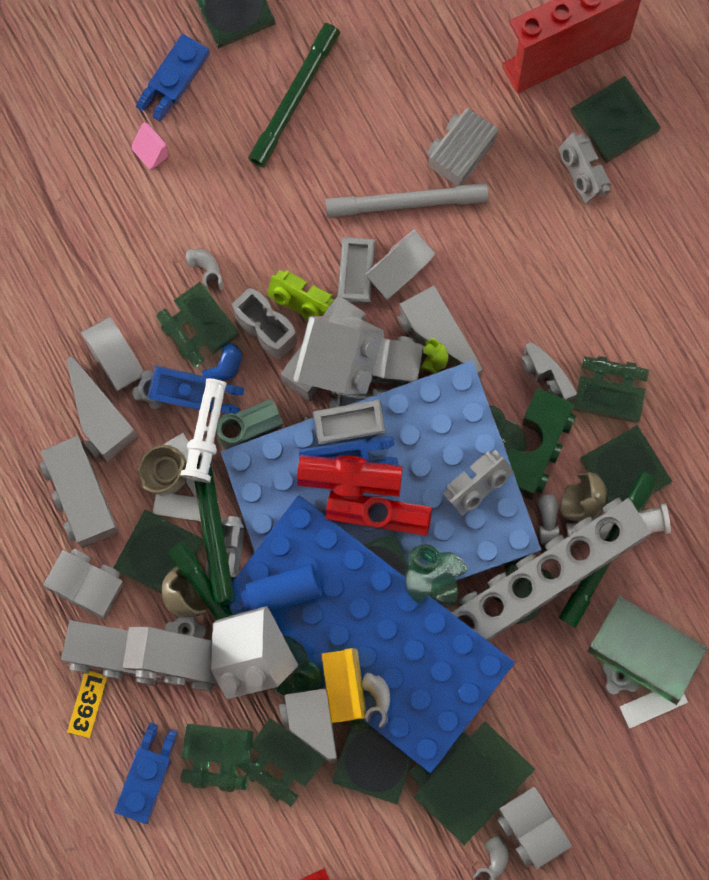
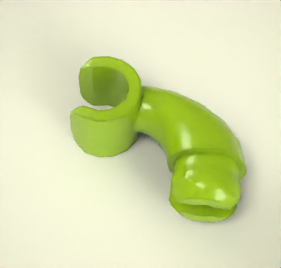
(436, 358)

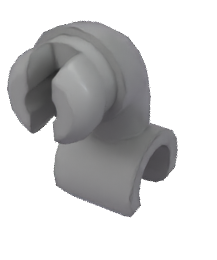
(205, 260)
(548, 508)
(381, 693)
(499, 858)

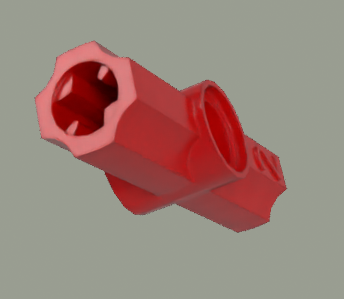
(349, 475)
(401, 516)

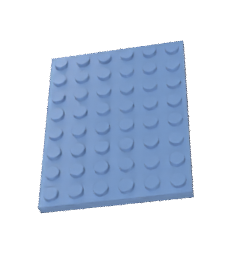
(438, 434)

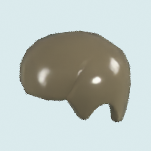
(161, 470)
(584, 498)
(181, 596)

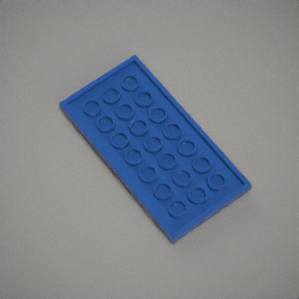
(428, 656)

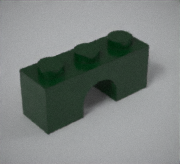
(548, 418)

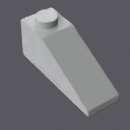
(428, 318)
(99, 419)

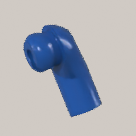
(228, 364)

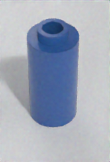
(283, 589)

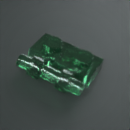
(206, 319)
(611, 398)
(217, 745)
(289, 755)

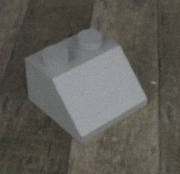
(338, 354)
(249, 653)
(310, 721)

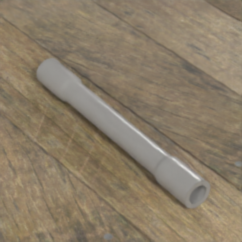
(354, 205)

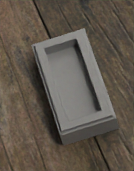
(356, 260)
(349, 422)

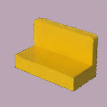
(344, 685)

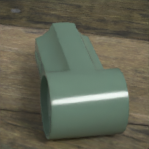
(251, 422)

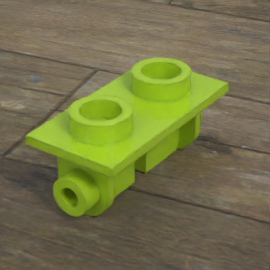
(288, 291)

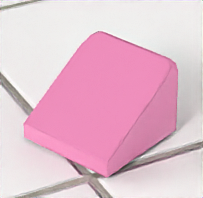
(149, 146)

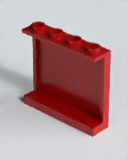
(565, 35)

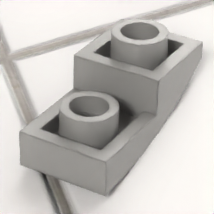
(400, 264)
(112, 353)
(543, 366)

